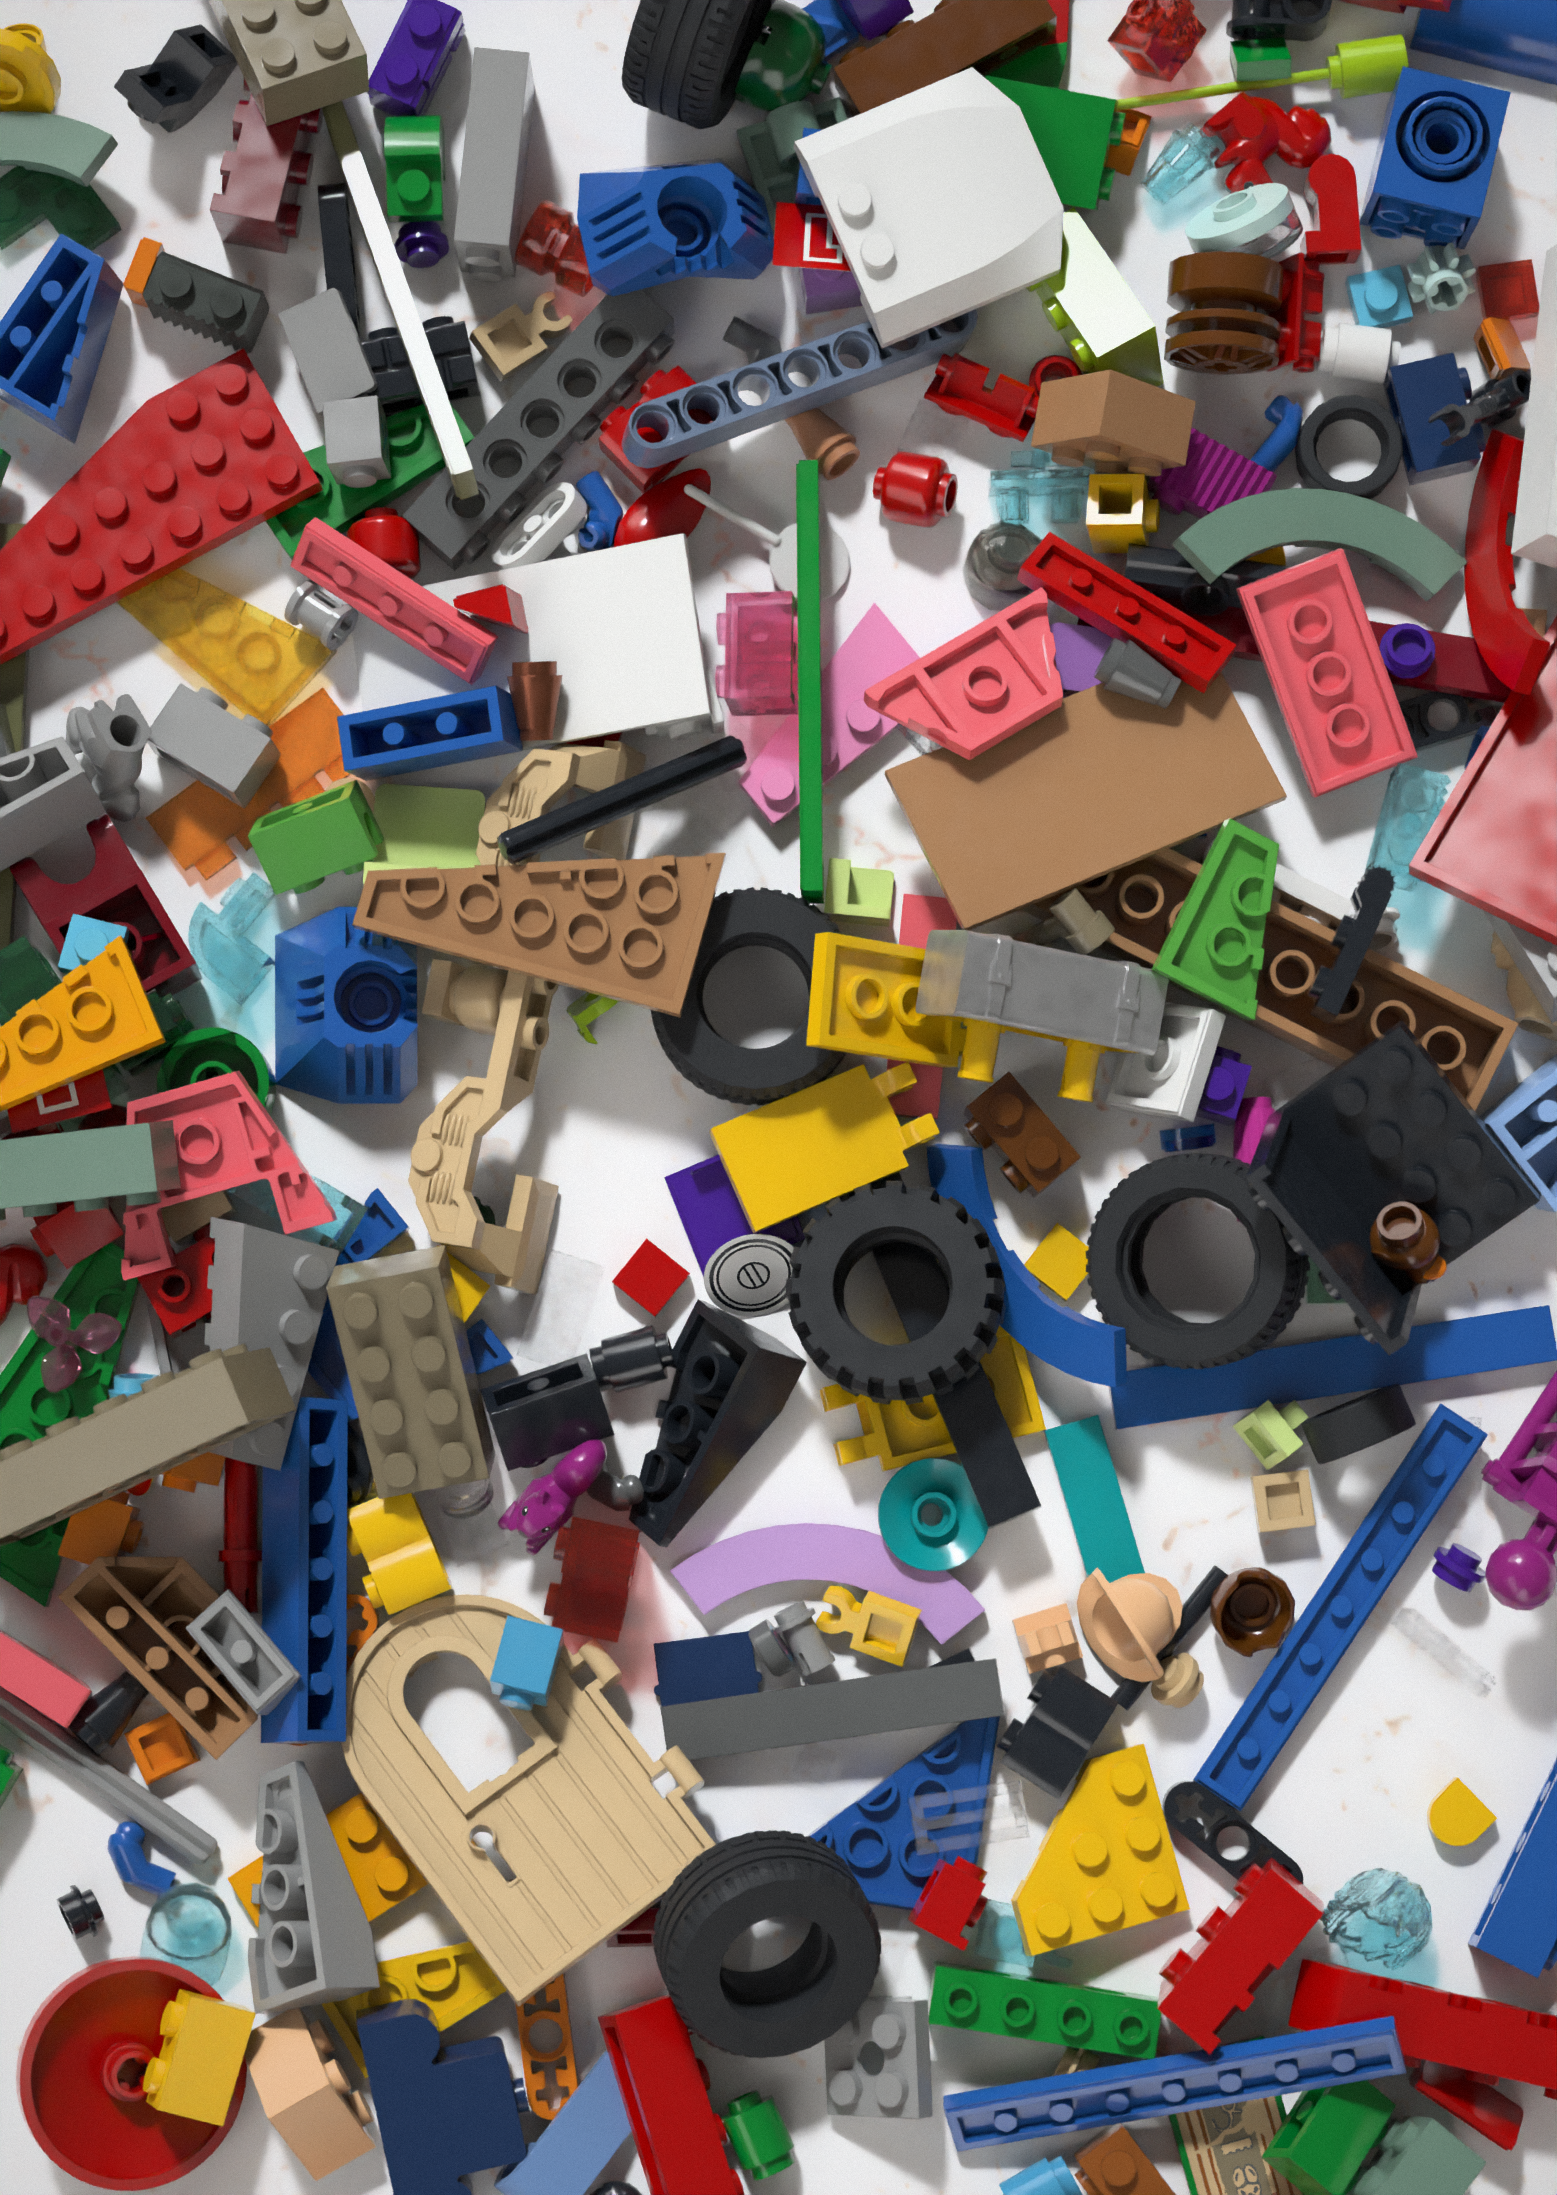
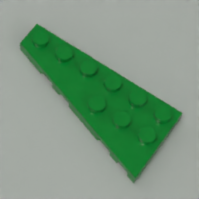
(30, 1409)

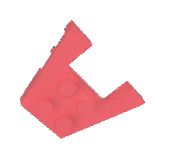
(220, 1144)

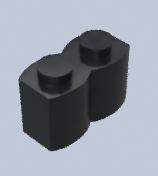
(1057, 1730)

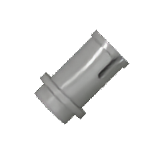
(803, 1637)

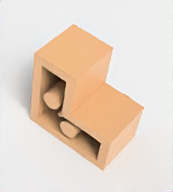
(308, 2092)

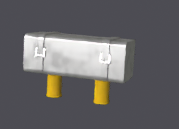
(1043, 994)

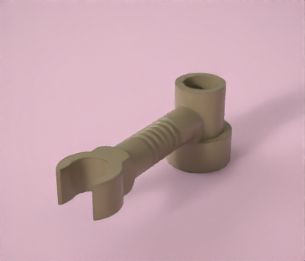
(1071, 920)

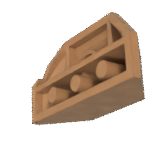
(142, 1617)

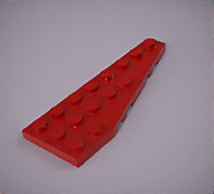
(151, 499)

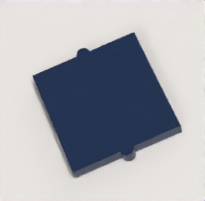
(705, 1668)

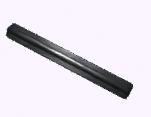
(621, 799)

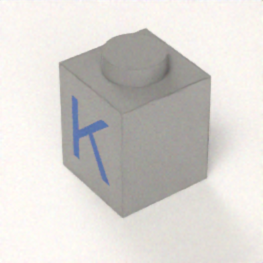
(357, 441)

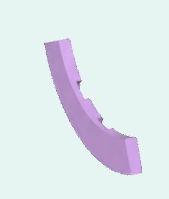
(824, 1554)

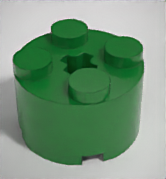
(216, 1052)

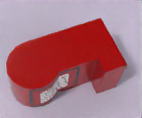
(1334, 201)

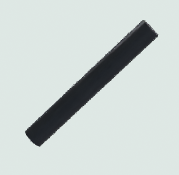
(1192, 1612)

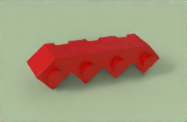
(1433, 2023)

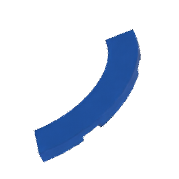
(1035, 1321)

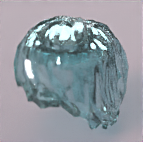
(1379, 1917)

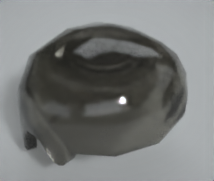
(995, 563)

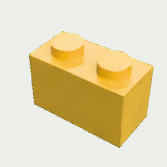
(198, 2057)

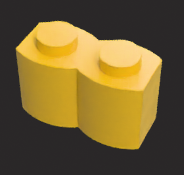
(397, 1551)

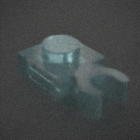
(1001, 1940)

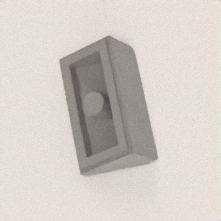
(244, 1653)

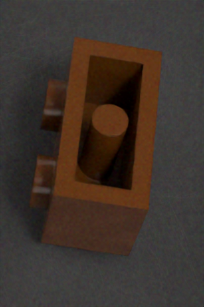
(1020, 1135)

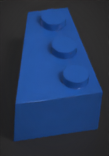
(57, 336)

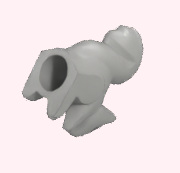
(115, 749)

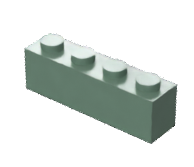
(88, 1168)

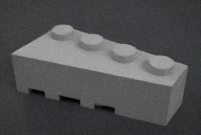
(42, 799)
(271, 1296)

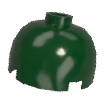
(784, 60)

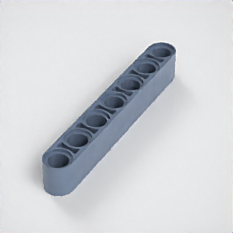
(778, 393)

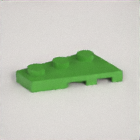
(1222, 922)

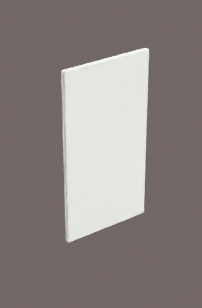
(609, 617)

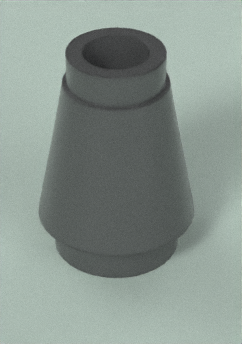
(1136, 674)

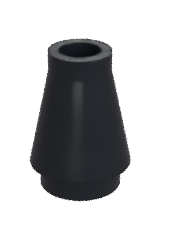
(108, 1713)

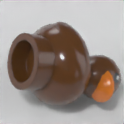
(1408, 1242)

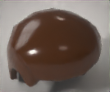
(1252, 1610)

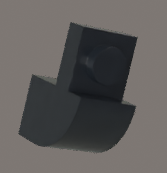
(179, 80)

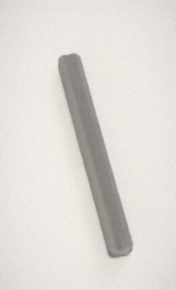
(105, 1779)

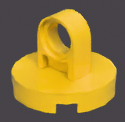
(26, 71)

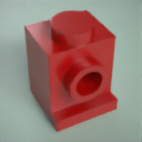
(951, 1901)

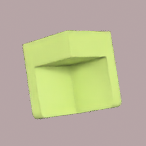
(858, 894)

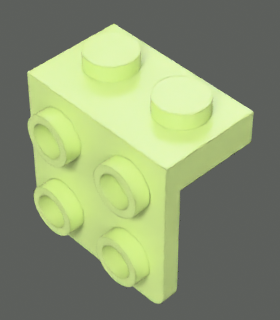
(426, 827)

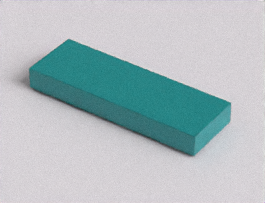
(1093, 1499)

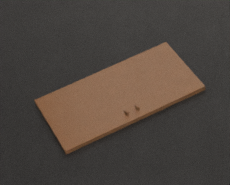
(1081, 795)

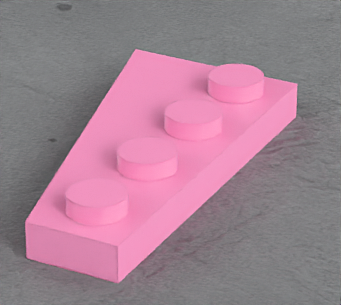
(848, 724)

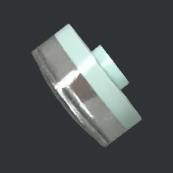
(1247, 221)

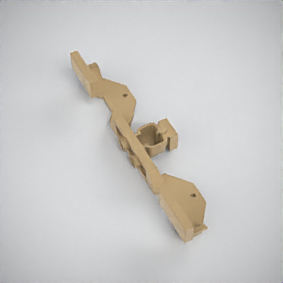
(517, 1014)

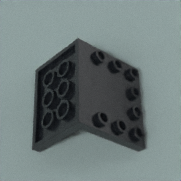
(1375, 1136)

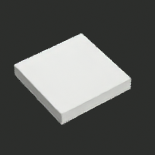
(1175, 1076)

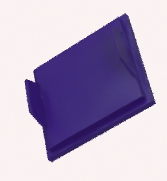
(713, 1211)

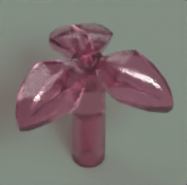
(53, 1322)

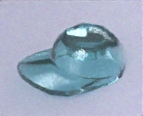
(191, 1929)

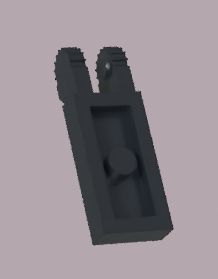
(1352, 940)

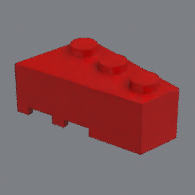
(1236, 1951)

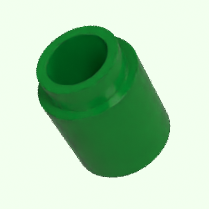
(758, 2134)

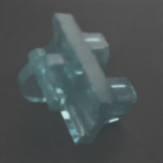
(1014, 487)

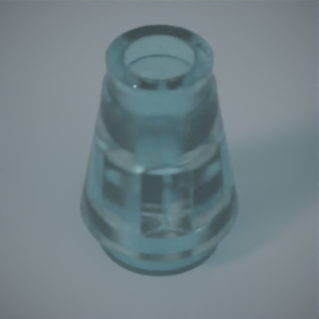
(1180, 163)

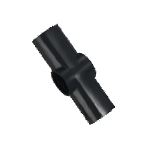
(1172, 576)

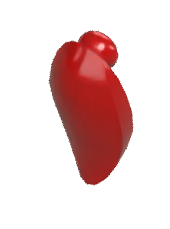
(664, 510)

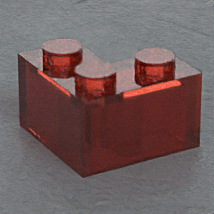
(595, 1578)

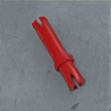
(240, 1538)

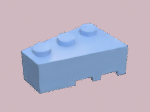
(1527, 1129)

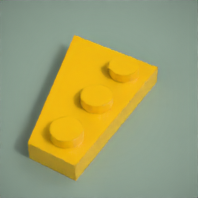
(446, 1978)

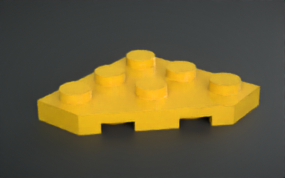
(1102, 1859)

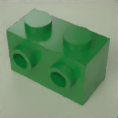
(1329, 2137)

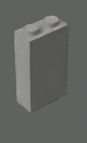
(494, 163)

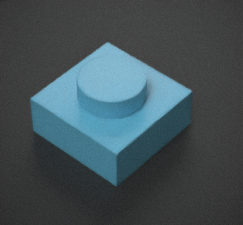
(1379, 298)
(87, 940)

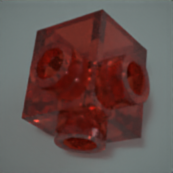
(1157, 37)

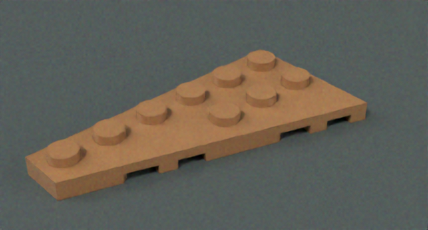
(582, 924)

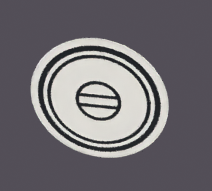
(749, 1275)

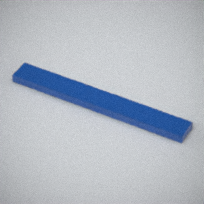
(1336, 1368)
(1340, 1607)
(1175, 2084)

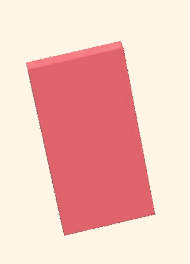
(1327, 672)

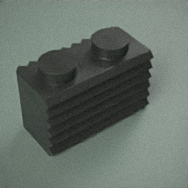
(206, 302)

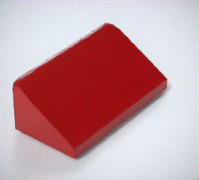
(1470, 2102)

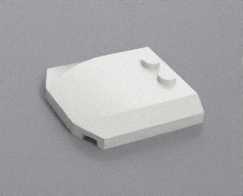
(937, 203)

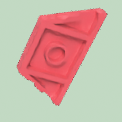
(979, 682)

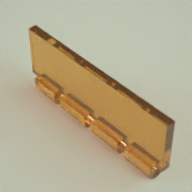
(202, 820)

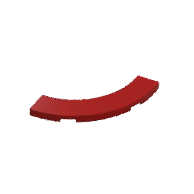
(1500, 629)

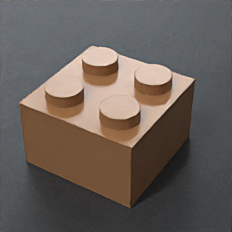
(1112, 424)

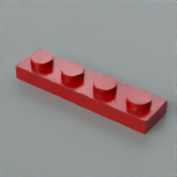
(1126, 611)

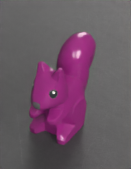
(552, 1498)

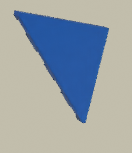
(877, 1829)

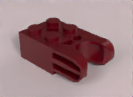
(118, 895)

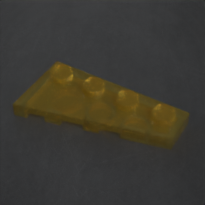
(229, 643)

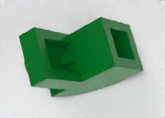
(415, 168)

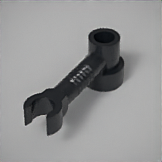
(1490, 405)

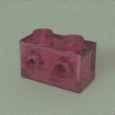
(759, 653)

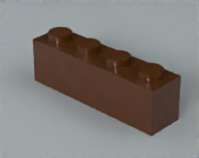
(941, 45)

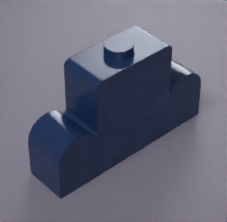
(439, 2107)

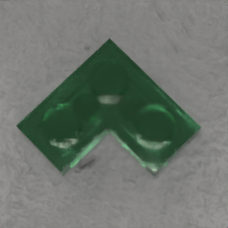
(69, 207)

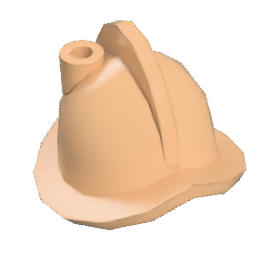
(1129, 1621)

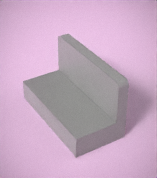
(327, 349)

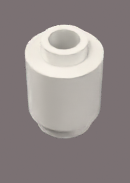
(1358, 352)

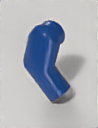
(1284, 437)
(131, 1862)

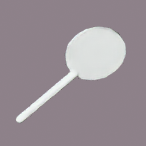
(783, 554)

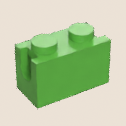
(316, 839)

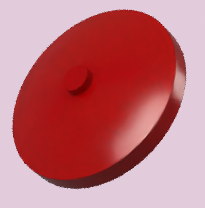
(86, 2074)

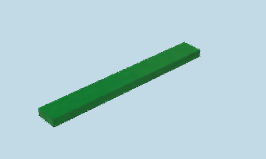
(810, 682)

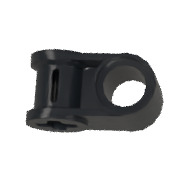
(1276, 20)

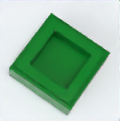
(1260, 59)

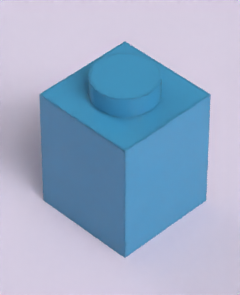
(526, 1663)

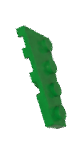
(412, 460)

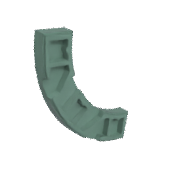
(54, 145)
(1320, 521)

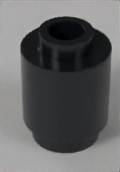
(632, 1359)

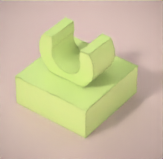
(1271, 1431)

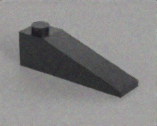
(721, 1401)

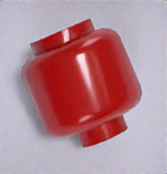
(915, 489)
(389, 539)

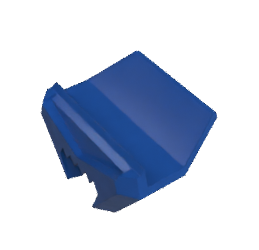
(671, 225)
(345, 1012)

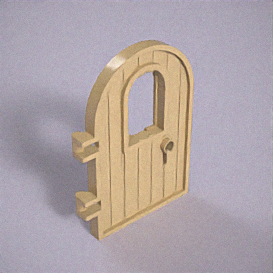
(567, 1818)

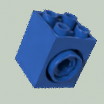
(1434, 159)

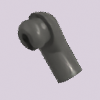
(751, 340)
(616, 1492)

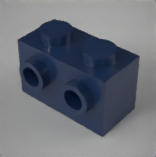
(1416, 393)

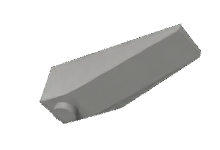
(311, 1923)

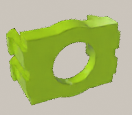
(586, 1010)

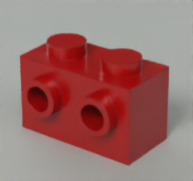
(182, 1291)

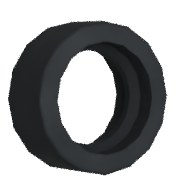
(1361, 410)
(1358, 1424)

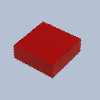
(650, 1277)

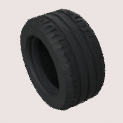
(690, 56)
(1122, 1288)

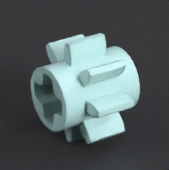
(1441, 278)

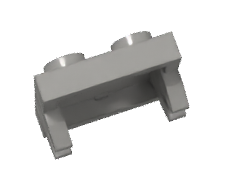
(904, 2083)

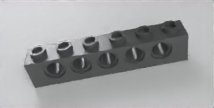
(544, 395)

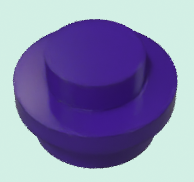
(421, 244)
(1407, 650)
(1458, 1567)

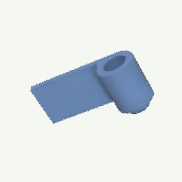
(575, 2142)

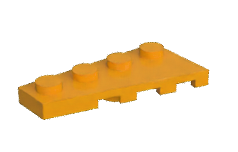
(77, 1027)

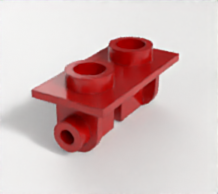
(1301, 294)
(960, 390)

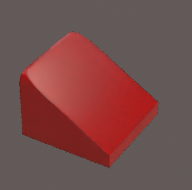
(495, 605)

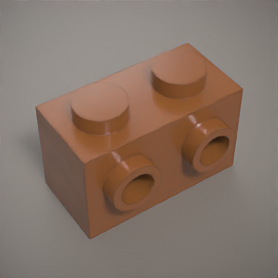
(1118, 2166)

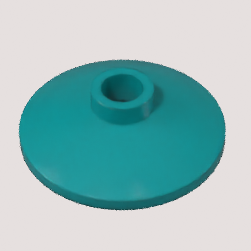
(961, 1521)

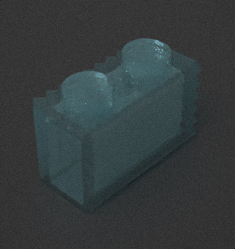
(1407, 814)

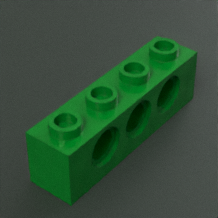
(1043, 2010)

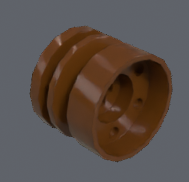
(1223, 313)

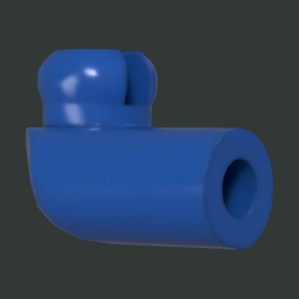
(603, 516)

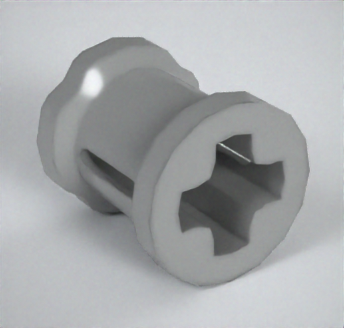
(321, 614)

